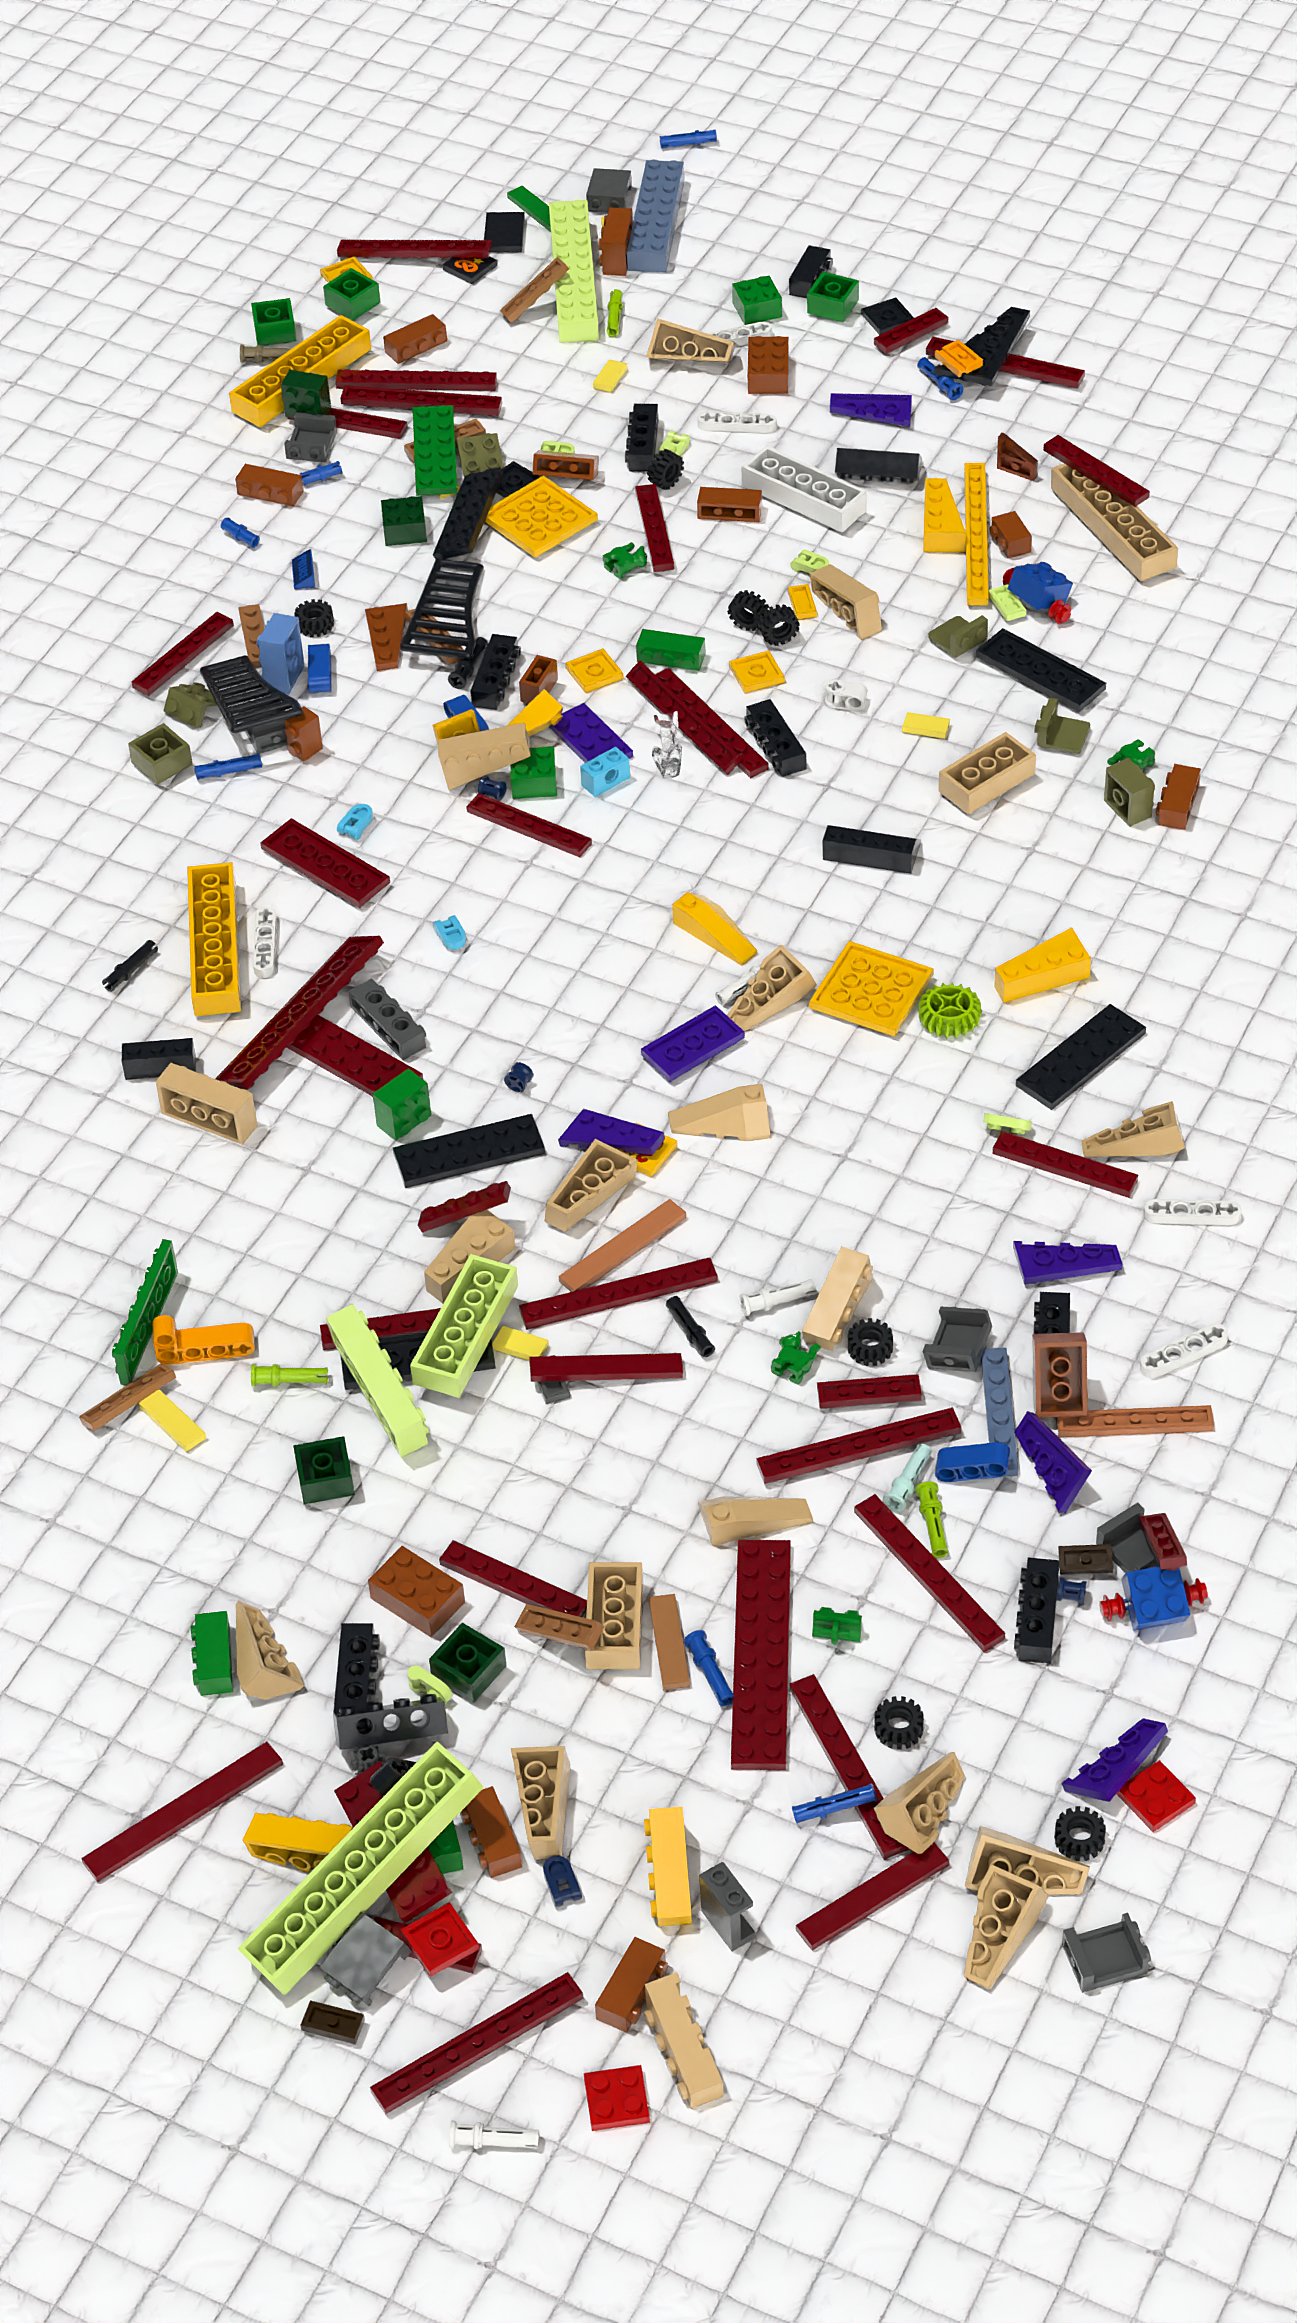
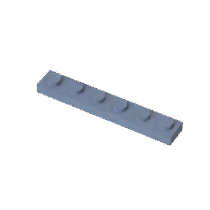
(998, 1402)

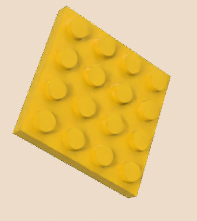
(540, 516)
(871, 988)

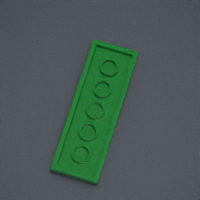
(434, 450)
(148, 1305)

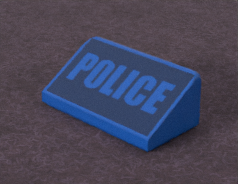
(303, 570)

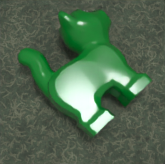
(623, 560)
(1131, 751)
(793, 1359)

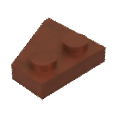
(1015, 459)

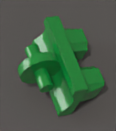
(837, 1625)

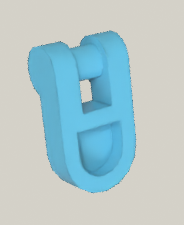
(361, 816)
(450, 932)

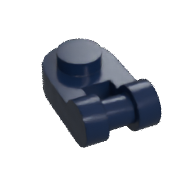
(557, 1872)

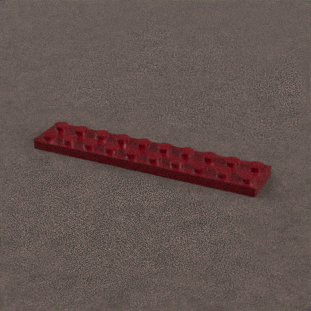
(300, 1011)
(761, 1655)

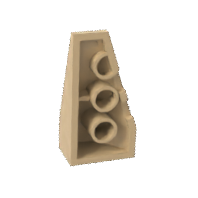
(775, 987)
(731, 1113)
(1149, 1135)
(743, 1517)
(260, 1659)
(919, 1805)
(1038, 1865)
(1003, 1919)

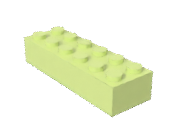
(464, 1325)
(378, 1380)

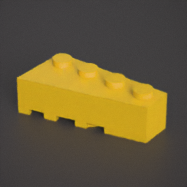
(941, 519)
(1043, 967)
(292, 1839)
(669, 1866)

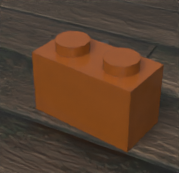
(1011, 534)
(539, 676)
(304, 735)

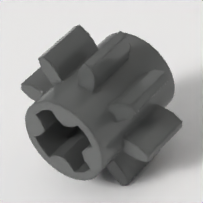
(366, 1757)

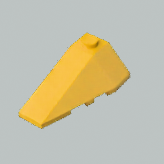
(539, 714)
(712, 926)

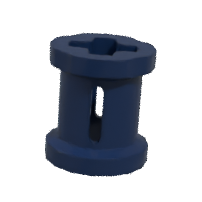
(492, 788)
(1071, 1590)

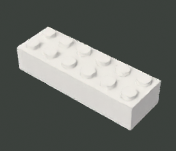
(804, 488)

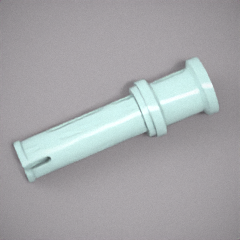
(904, 1484)

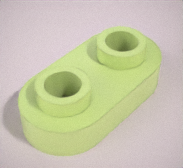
(1017, 1125)

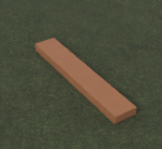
(622, 1246)
(1137, 1421)

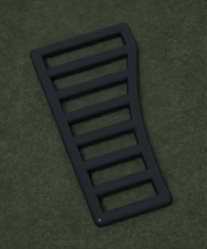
(467, 604)
(259, 682)

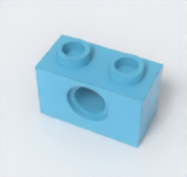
(605, 771)

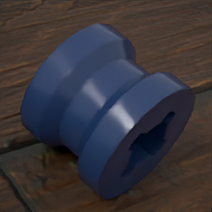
(518, 1077)

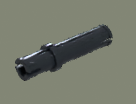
(123, 971)
(695, 1333)

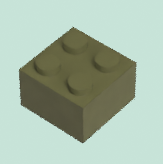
(160, 753)
(1129, 792)

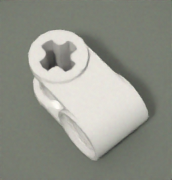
(847, 696)

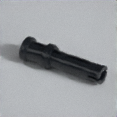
(464, 668)

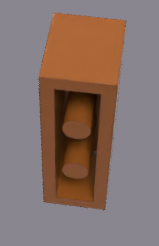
(415, 338)
(565, 464)
(269, 484)
(729, 504)
(1178, 796)
(491, 1833)
(625, 1991)

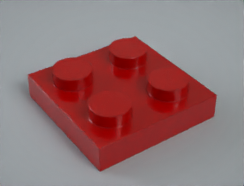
(1156, 1796)
(439, 1939)
(616, 2098)

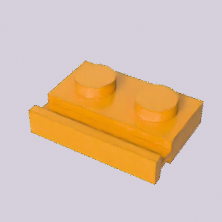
(959, 358)

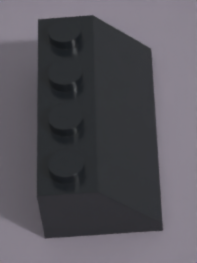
(878, 464)
(870, 849)

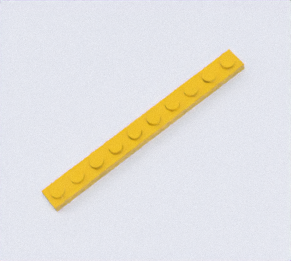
(976, 534)

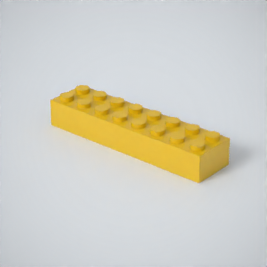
(321, 353)
(213, 939)

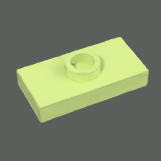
(1007, 603)

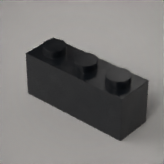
(809, 268)
(152, 1057)

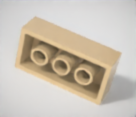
(987, 773)
(206, 1103)
(616, 1603)

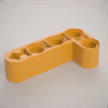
(200, 1343)

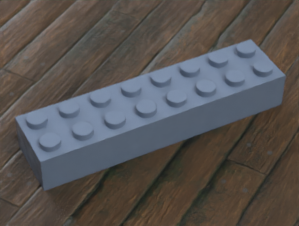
(655, 216)

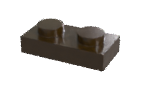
(1085, 1559)
(332, 2022)

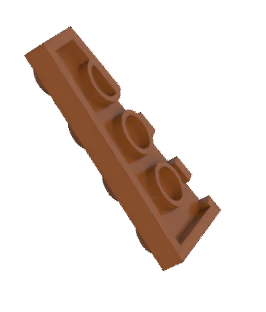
(386, 634)

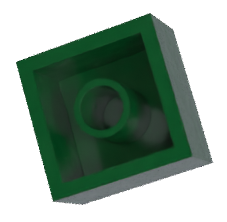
(305, 393)
(403, 520)
(324, 1470)
(468, 1662)

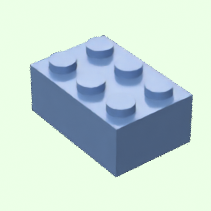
(281, 652)

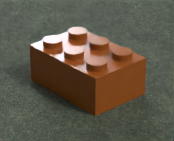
(615, 241)
(768, 365)
(1060, 1374)
(416, 1591)

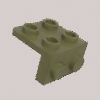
(479, 453)
(959, 635)
(189, 703)
(1059, 731)

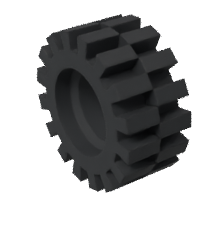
(665, 469)
(320, 611)
(775, 616)
(743, 617)
(870, 1330)
(894, 1735)
(1084, 1820)

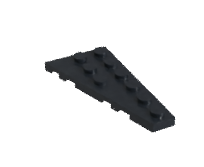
(992, 346)

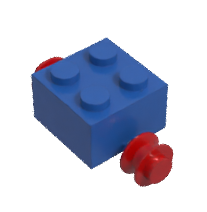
(1041, 588)
(1154, 1598)

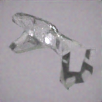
(669, 757)

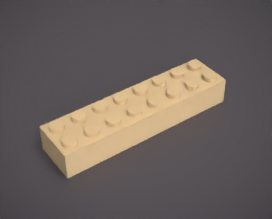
(1116, 523)

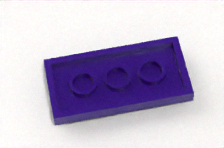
(588, 734)
(692, 1043)

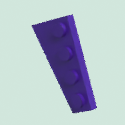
(876, 407)
(611, 1131)
(1053, 1262)
(1053, 1460)
(1117, 1762)

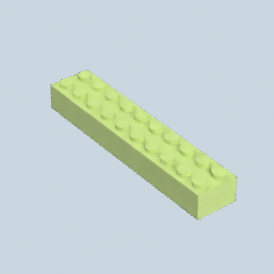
(576, 288)
(360, 1868)

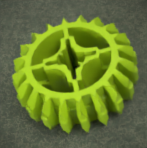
(950, 1015)

